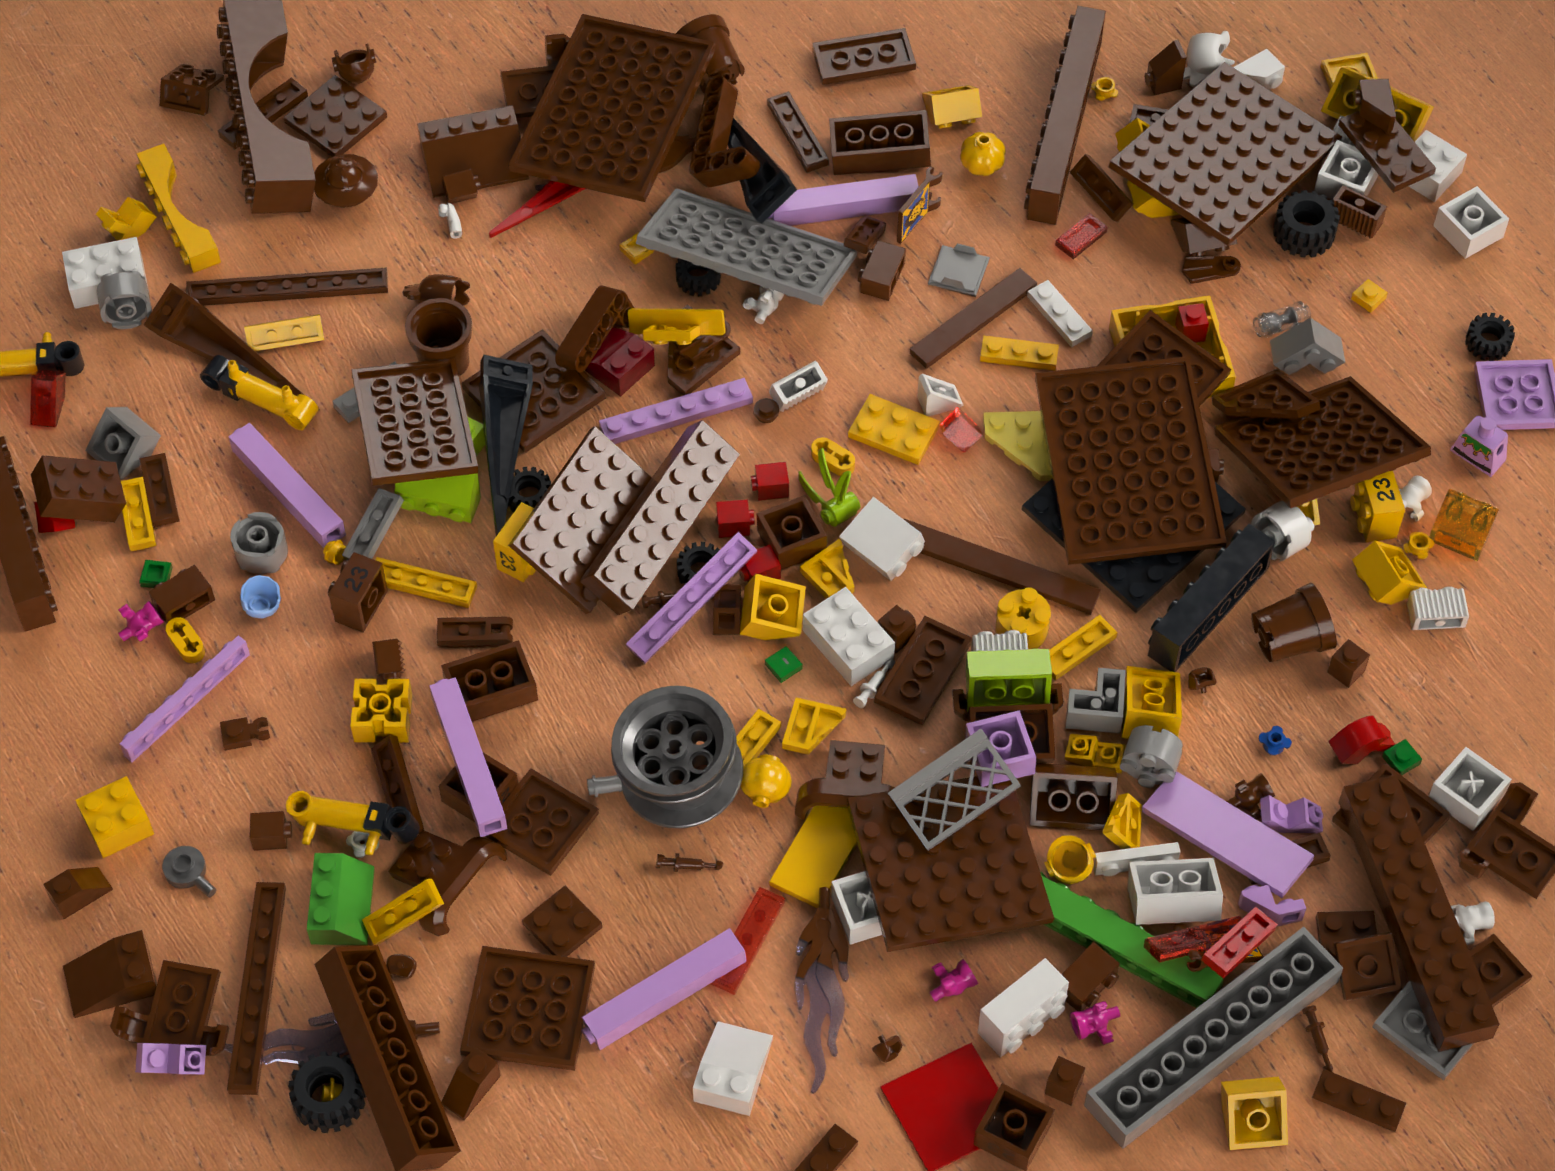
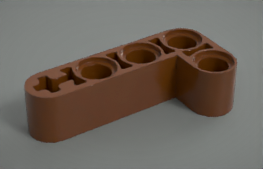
(601, 313)

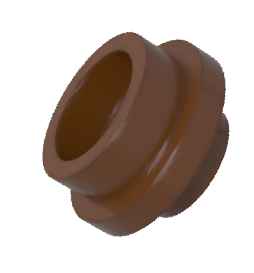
(766, 410)

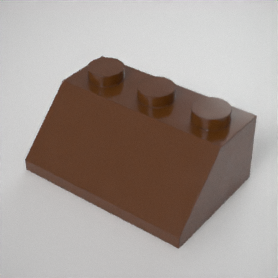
(1072, 796)

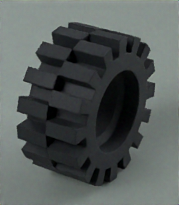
(696, 283)
(1490, 325)
(528, 479)
(691, 556)

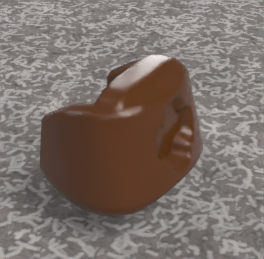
(1200, 678)
(401, 965)
(888, 1049)

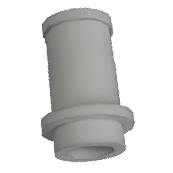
(603, 785)

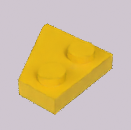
(829, 570)
(810, 725)
(1124, 822)

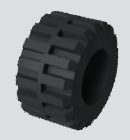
(1310, 209)
(334, 1112)

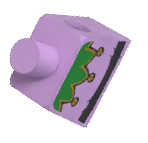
(1482, 445)

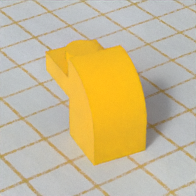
(129, 221)

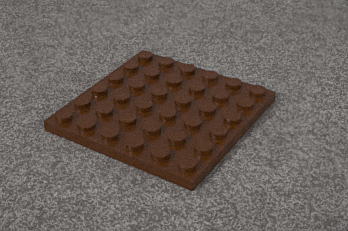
(1328, 449)
(963, 887)

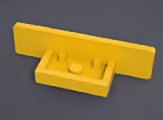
(675, 324)

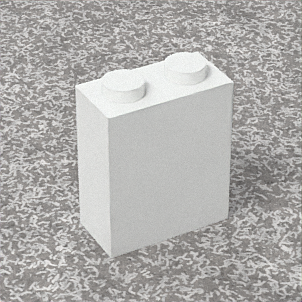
(882, 539)

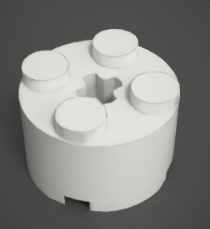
(1285, 526)

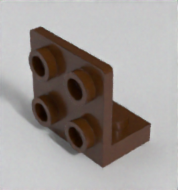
(188, 89)

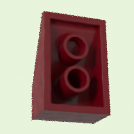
(621, 360)

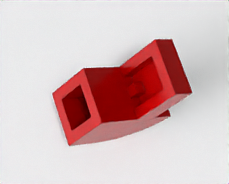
(1360, 739)

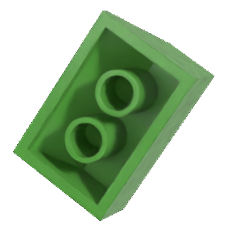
(339, 900)

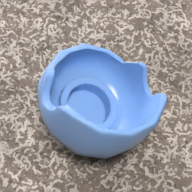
(260, 596)

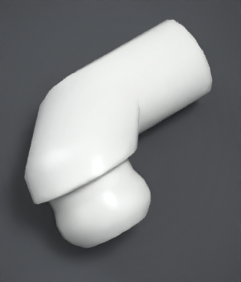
(449, 211)

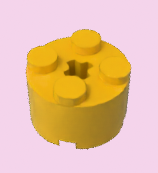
(1026, 613)

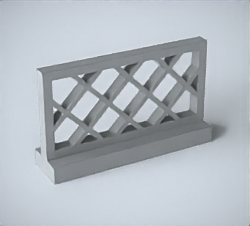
(940, 769)

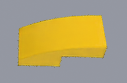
(1087, 751)

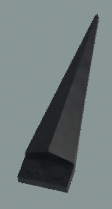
(770, 185)
(504, 400)

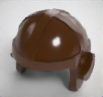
(355, 65)

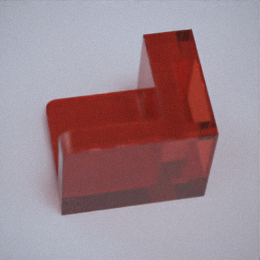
(960, 430)

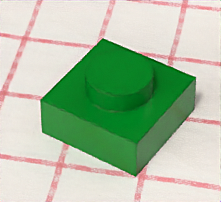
(1402, 757)

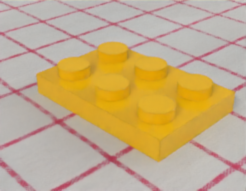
(894, 429)

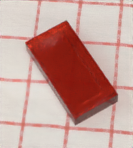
(1081, 236)

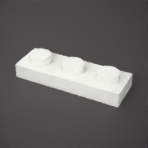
(1059, 313)
(1117, 861)

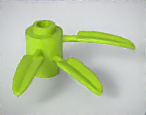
(843, 504)

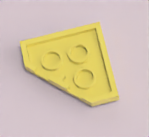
(1021, 439)

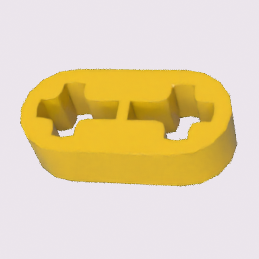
(834, 455)
(180, 643)

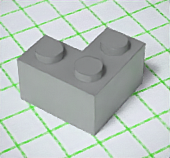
(1307, 345)
(1101, 708)

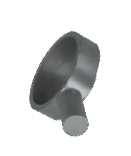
(186, 868)

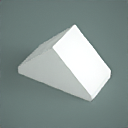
(937, 395)

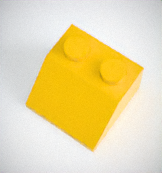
(953, 105)
(1387, 572)
(772, 608)
(1255, 1112)

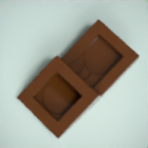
(727, 610)

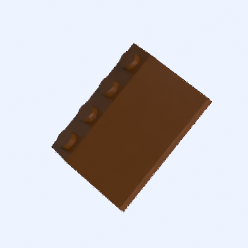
(474, 142)

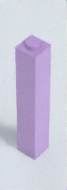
(846, 200)
(286, 485)
(468, 757)
(663, 989)

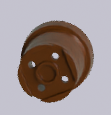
(725, 59)
(440, 324)
(1295, 625)

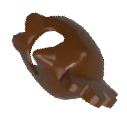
(438, 287)

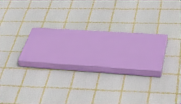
(1228, 834)

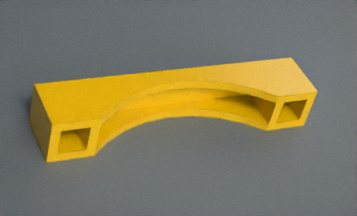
(195, 241)

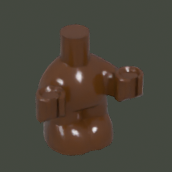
(1249, 794)

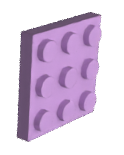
(1517, 393)

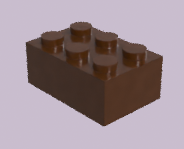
(78, 489)
(493, 680)
(1037, 720)

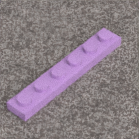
(676, 411)
(691, 597)
(184, 699)

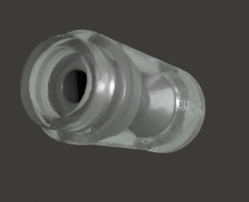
(1271, 323)

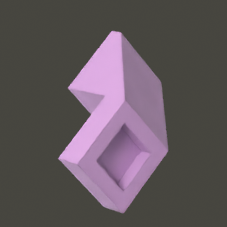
(1295, 817)
(1283, 913)
(170, 1058)

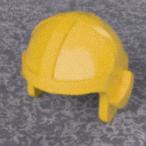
(1070, 859)

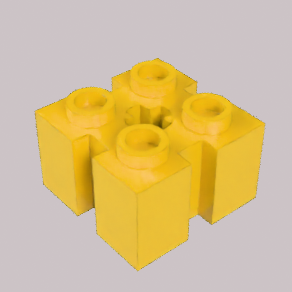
(381, 709)

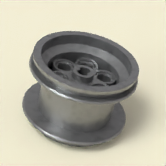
(669, 723)

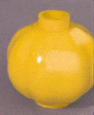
(982, 153)
(765, 780)

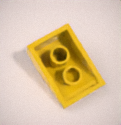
(1152, 700)

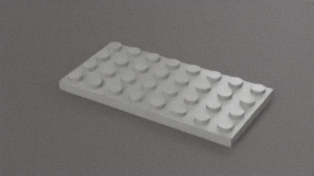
(742, 247)

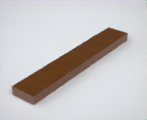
(972, 318)

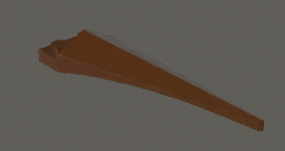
(193, 327)

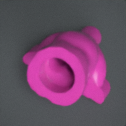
(140, 622)
(953, 982)
(1094, 1020)

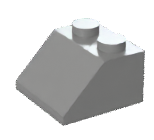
(122, 439)

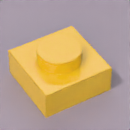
(1369, 295)

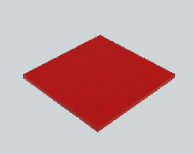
(943, 1105)

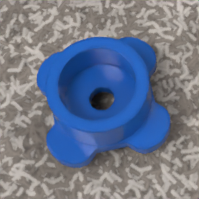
(1272, 747)

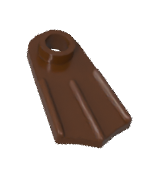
(1209, 268)
(702, 344)

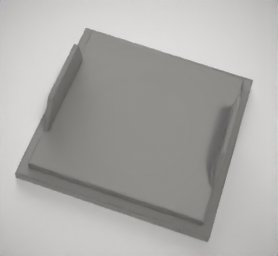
(959, 269)

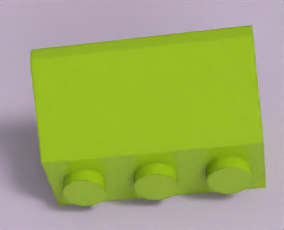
(445, 497)
(1008, 677)

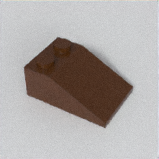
(111, 975)

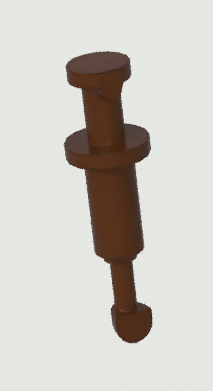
(661, 599)
(686, 863)
(1318, 1036)

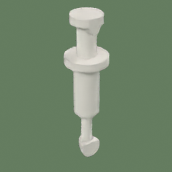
(869, 689)

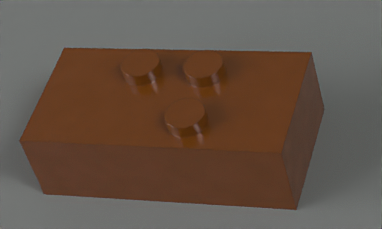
(880, 142)

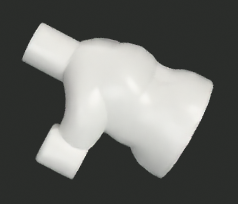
(765, 304)
(1415, 492)
(1474, 917)

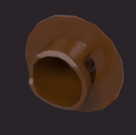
(345, 180)

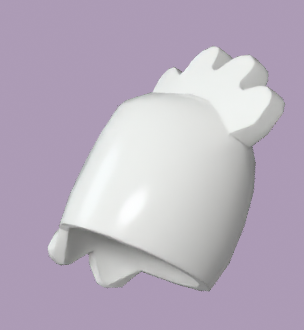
(1205, 55)

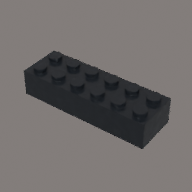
(1210, 597)

